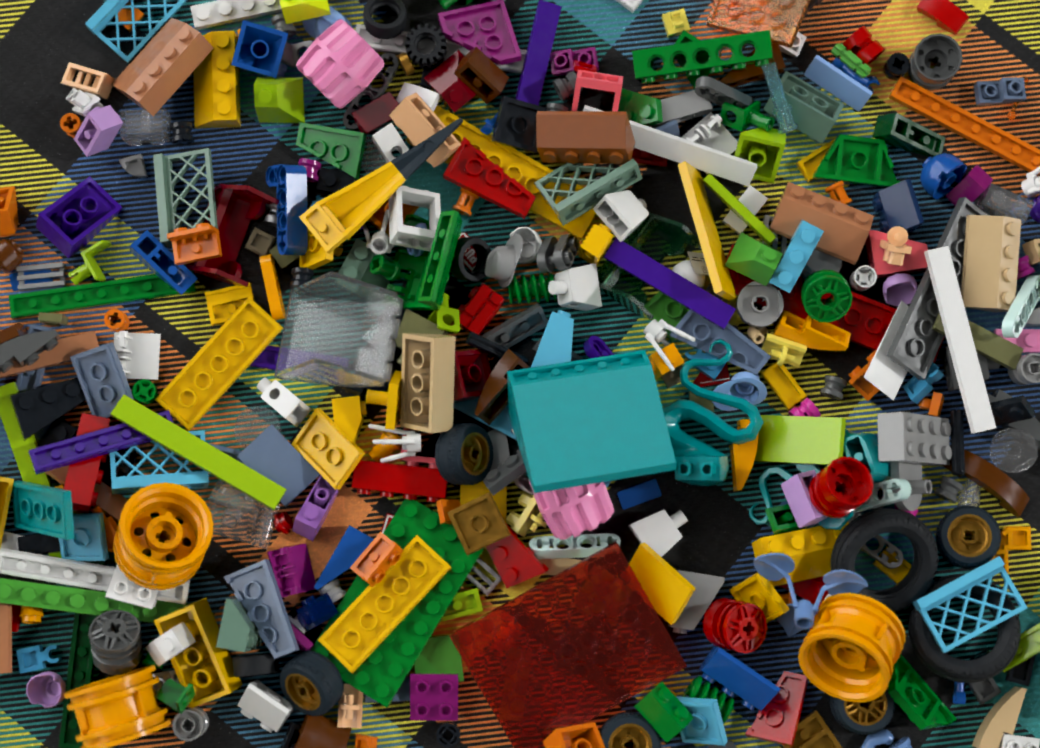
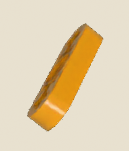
(272, 287)

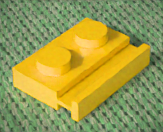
(225, 302)

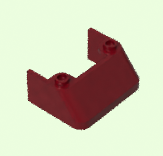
(235, 209)

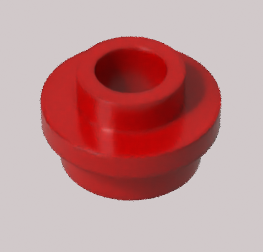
(283, 522)

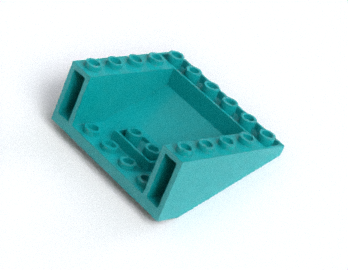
(589, 421)

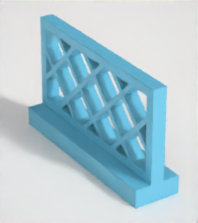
(111, 8)
(132, 484)
(960, 585)

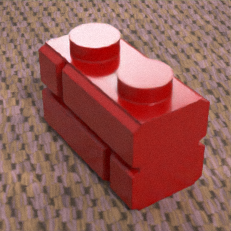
(480, 309)

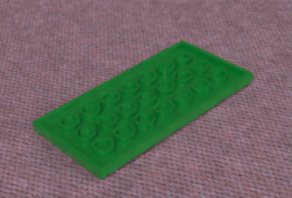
(393, 659)

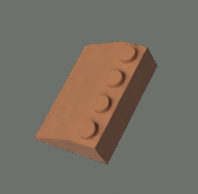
(163, 65)

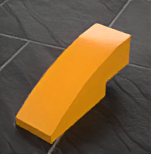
(812, 332)
(742, 458)

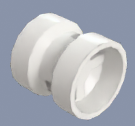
(865, 274)

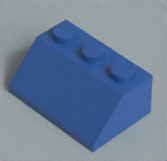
(738, 679)

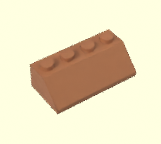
(843, 225)

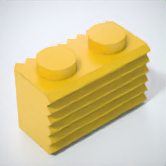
(595, 243)

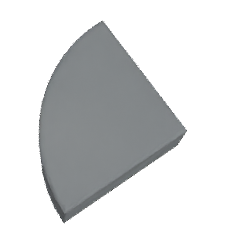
(134, 166)

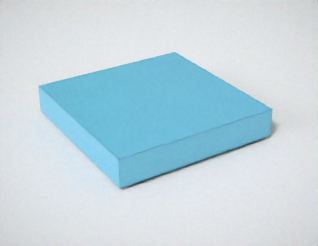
(88, 540)
(707, 722)

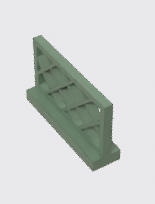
(166, 195)
(587, 198)

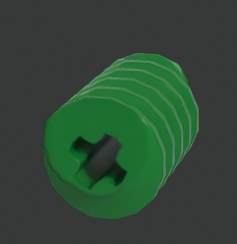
(530, 288)
(698, 690)

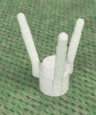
(1031, 185)
(380, 240)
(657, 332)
(410, 442)

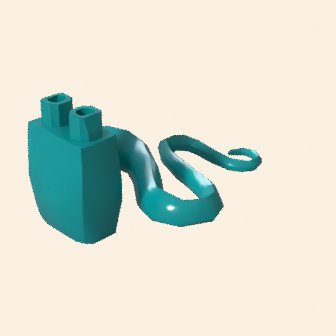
(857, 446)
(695, 460)

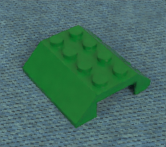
(431, 269)

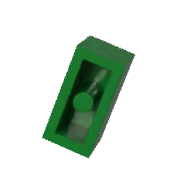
(664, 712)

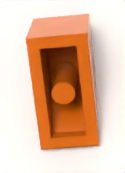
(8, 211)

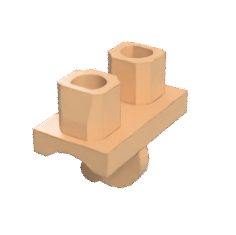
(895, 246)
(350, 708)

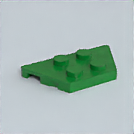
(858, 162)
(917, 697)

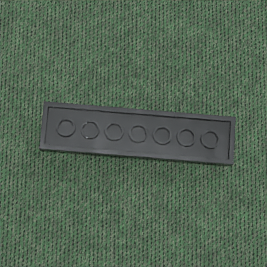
(916, 340)

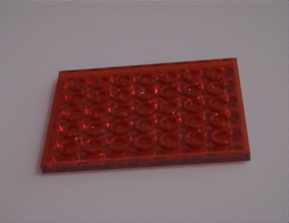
(568, 648)

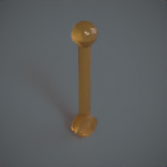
(1012, 115)

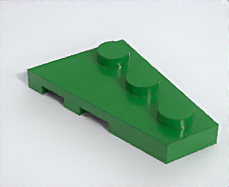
(334, 145)

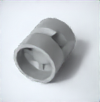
(1027, 370)
(190, 724)

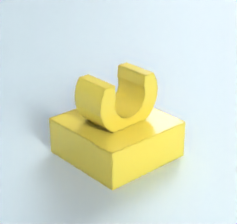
(675, 22)

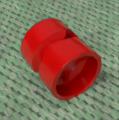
(863, 46)

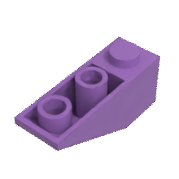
(315, 509)

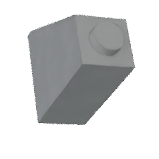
(706, 589)

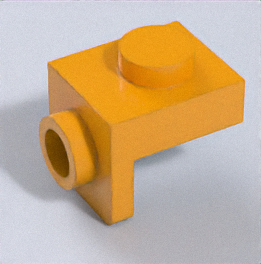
(659, 366)

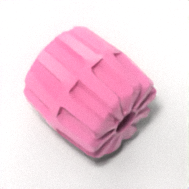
(340, 63)
(575, 509)

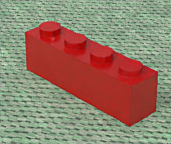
(86, 474)
(399, 479)

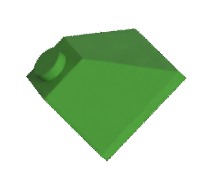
(754, 259)

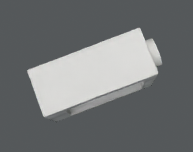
(403, 234)

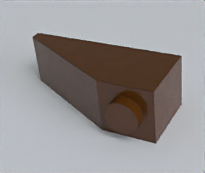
(751, 73)

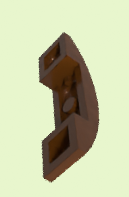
(995, 482)

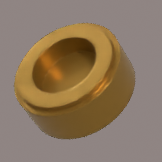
(405, 64)

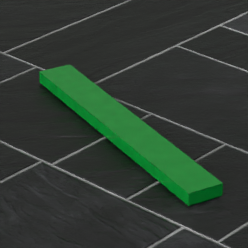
(91, 295)

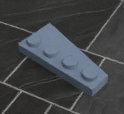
(745, 352)
(260, 596)

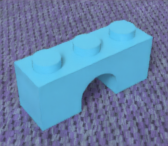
(796, 256)

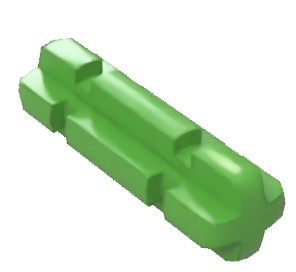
(851, 60)

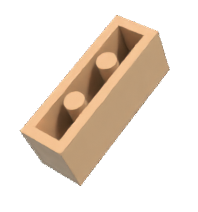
(419, 124)

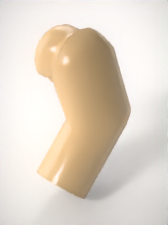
(757, 334)

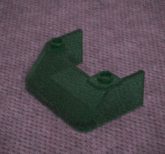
(656, 239)

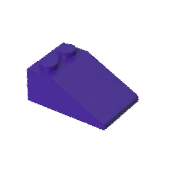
(77, 217)

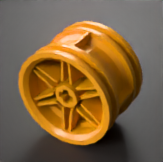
(169, 502)
(852, 647)
(117, 708)

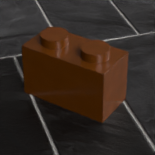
(481, 75)

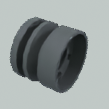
(940, 50)
(116, 642)

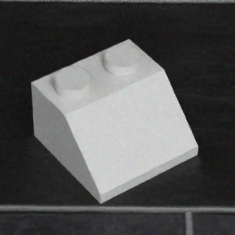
(265, 706)

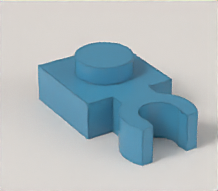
(710, 371)
(919, 389)
(34, 658)

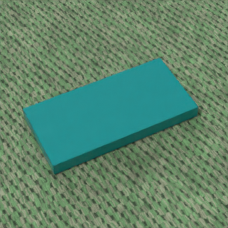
(43, 509)

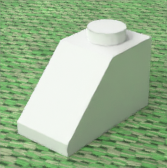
(170, 644)

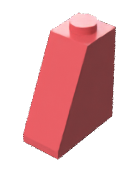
(912, 262)

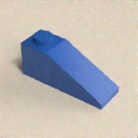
(161, 262)
(346, 553)

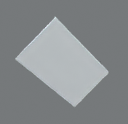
(882, 370)

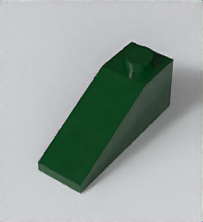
(908, 135)

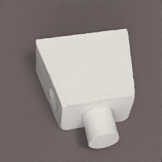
(387, 141)
(621, 213)
(577, 288)
(283, 401)
(659, 530)

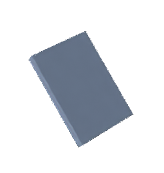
(101, 378)
(280, 462)

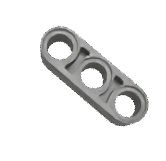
(683, 107)

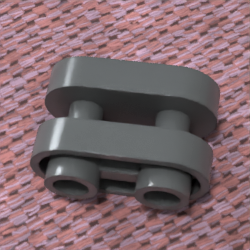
(557, 253)

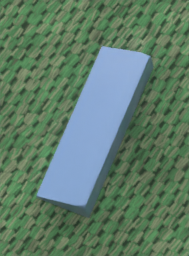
(838, 83)

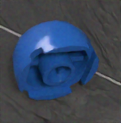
(940, 173)

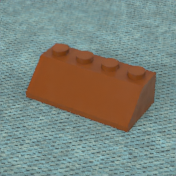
(584, 137)

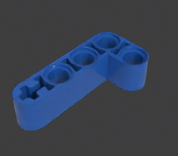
(292, 197)

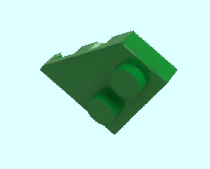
(641, 107)

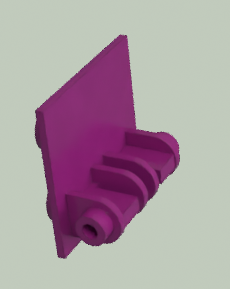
(292, 569)
(434, 697)

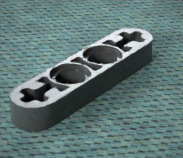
(371, 92)

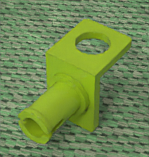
(90, 265)
(445, 316)

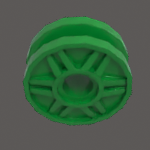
(819, 284)

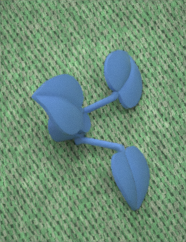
(801, 613)

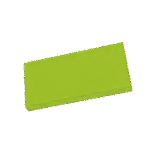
(800, 439)

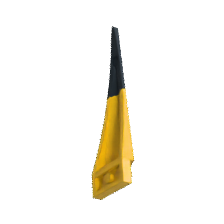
(348, 209)

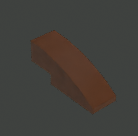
(495, 393)

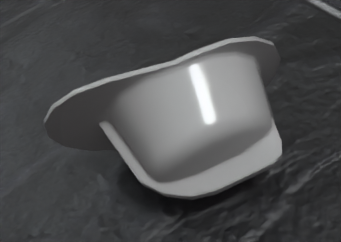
(503, 260)

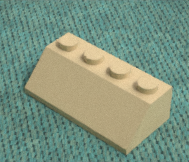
(990, 262)
(427, 382)

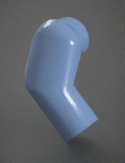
(881, 737)

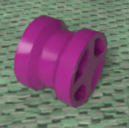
(312, 168)
(1024, 267)

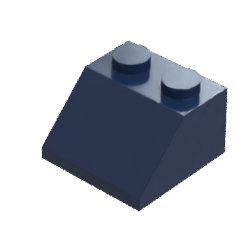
(898, 207)

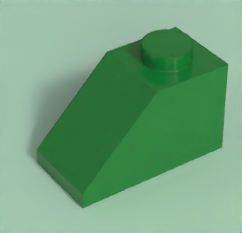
(781, 519)

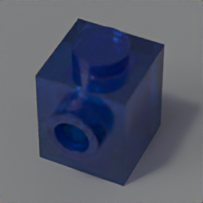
(316, 611)

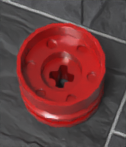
(841, 487)
(735, 625)

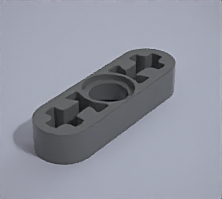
(720, 93)

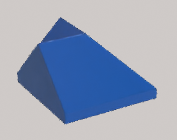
(259, 49)

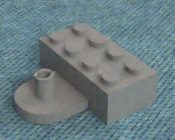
(910, 443)

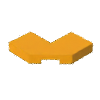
(1013, 539)

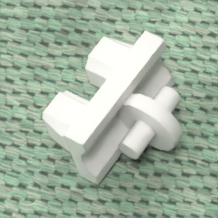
(83, 101)

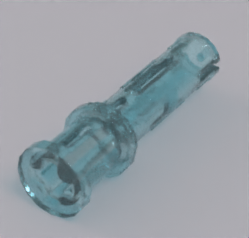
(781, 108)

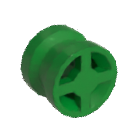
(142, 388)

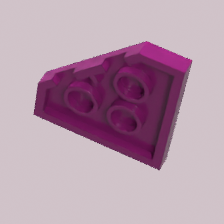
(483, 27)

